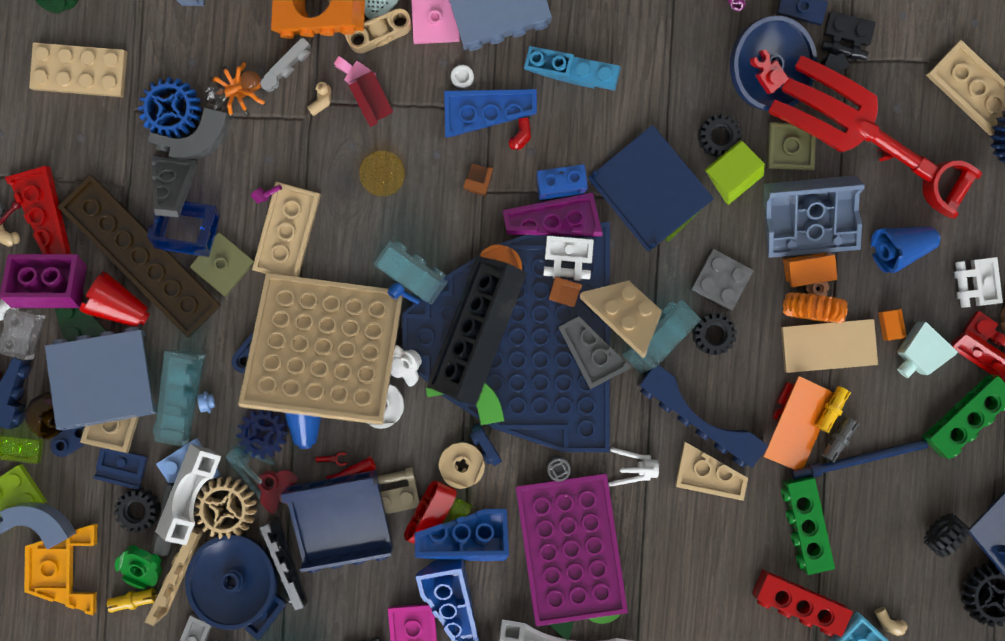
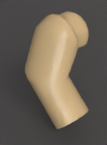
(323, 98)

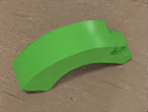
(488, 405)

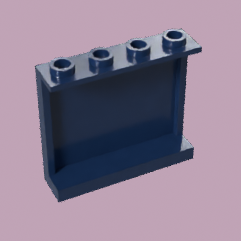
(339, 521)

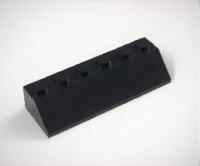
(476, 329)

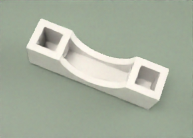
(177, 517)

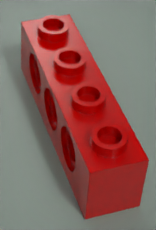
(836, 614)

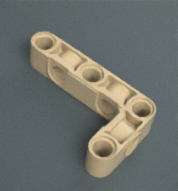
(380, 31)

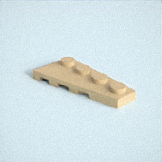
(174, 578)

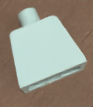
(924, 351)

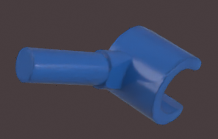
(397, 290)

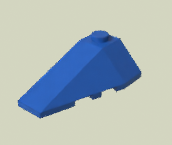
(470, 538)
(448, 594)

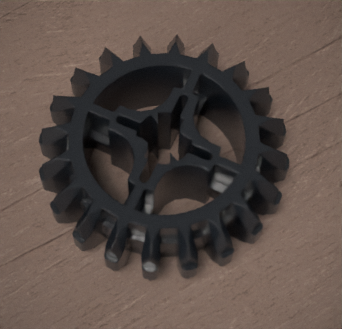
(979, 594)

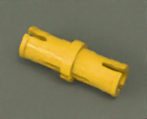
(833, 409)
(131, 600)

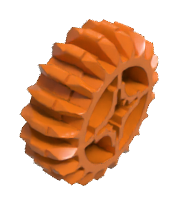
(815, 307)

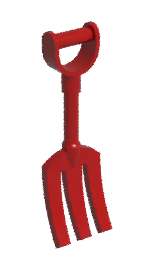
(861, 126)

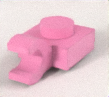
(352, 71)

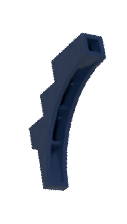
(11, 391)

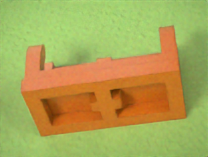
(810, 269)

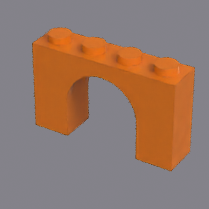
(341, 16)

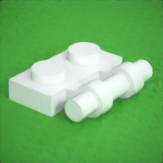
(568, 250)
(985, 281)

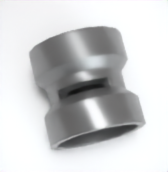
(555, 466)

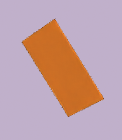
(796, 427)

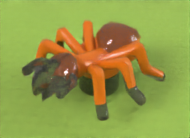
(239, 87)

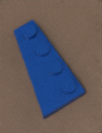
(485, 108)

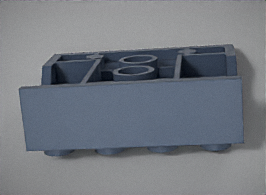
(812, 216)

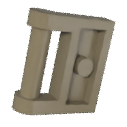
(401, 497)

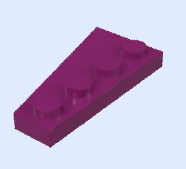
(557, 217)

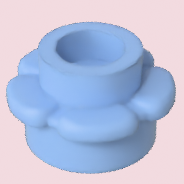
(206, 402)

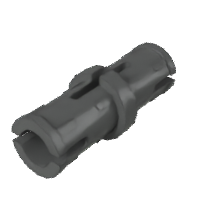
(840, 439)

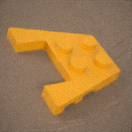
(51, 571)

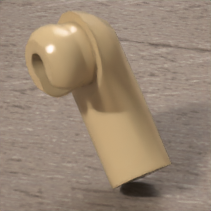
(8, 238)
(895, 627)

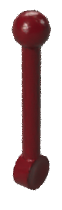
(14, 205)

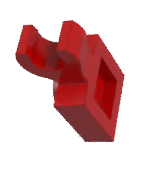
(985, 328)

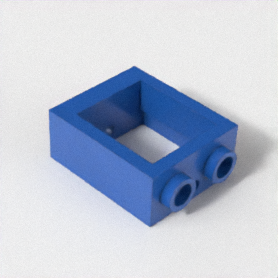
(555, 185)

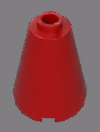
(114, 302)

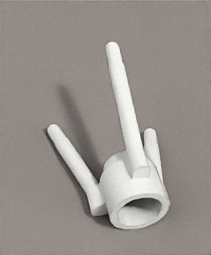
(647, 468)

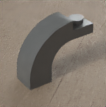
(205, 140)

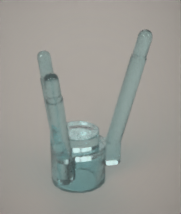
(238, 461)

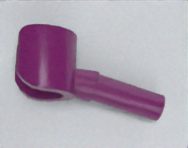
(260, 195)

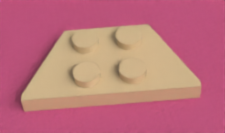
(626, 312)

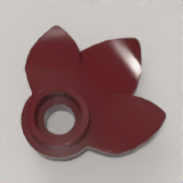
(271, 495)

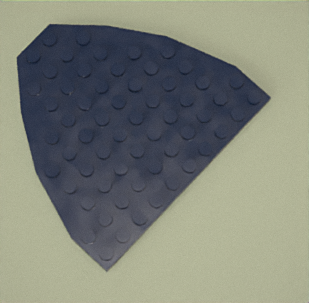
(533, 368)

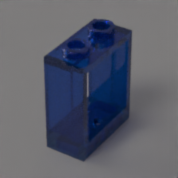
(206, 234)

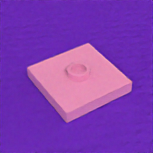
(433, 22)

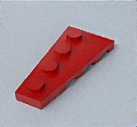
(40, 202)

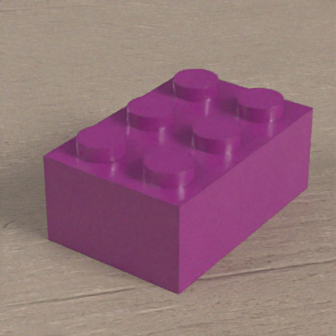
(43, 281)

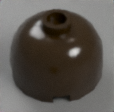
(40, 416)

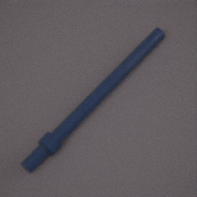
(816, 469)

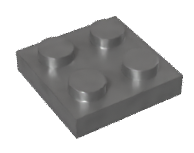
(722, 280)

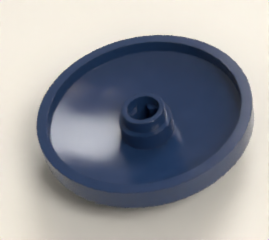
(785, 42)
(231, 582)

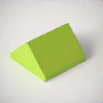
(735, 171)

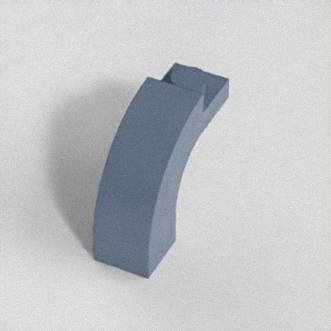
(42, 518)

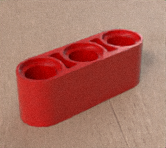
(431, 509)

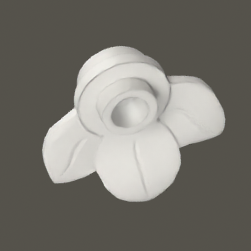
(406, 365)

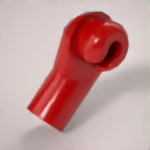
(523, 136)

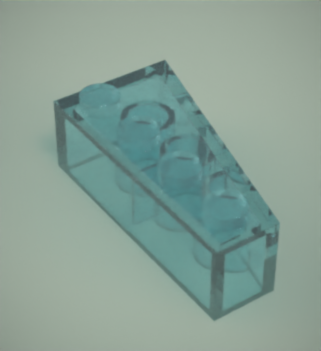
(177, 396)

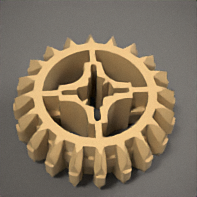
(215, 524)

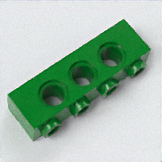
(973, 402)
(821, 557)

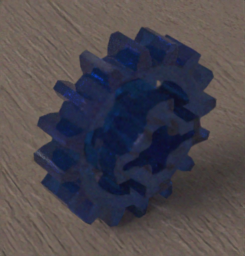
(266, 442)

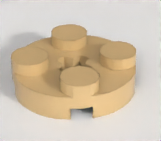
(450, 471)

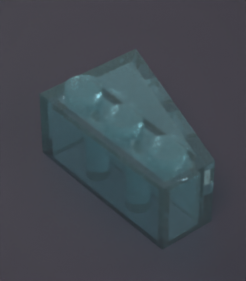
(411, 272)
(670, 330)

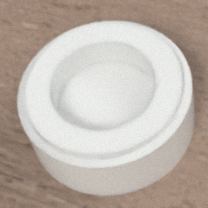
(462, 77)

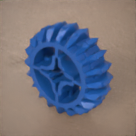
(164, 116)

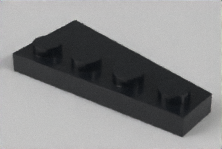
(284, 562)

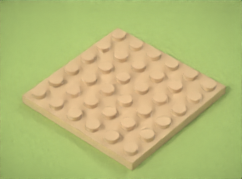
(322, 349)

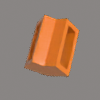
(892, 324)

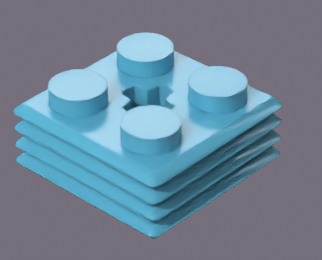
(859, 630)

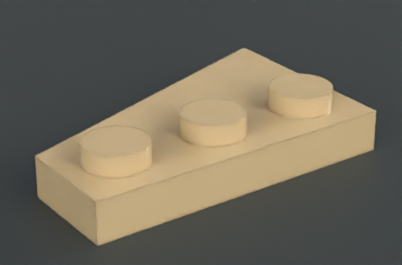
(707, 475)

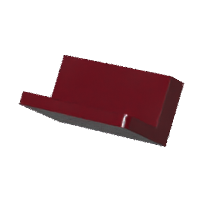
(370, 98)

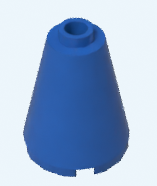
(902, 246)
(303, 429)

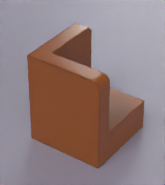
(478, 179)
(564, 292)

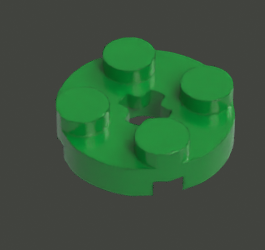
(135, 558)

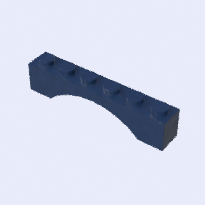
(740, 443)

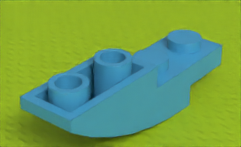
(571, 69)

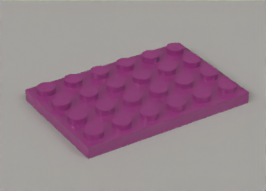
(571, 549)

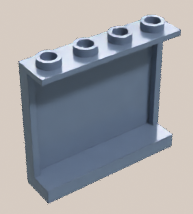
(495, 19)
(99, 379)

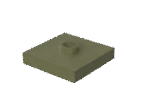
(790, 148)
(224, 265)

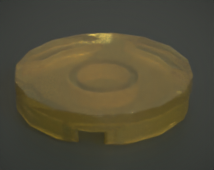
(382, 173)

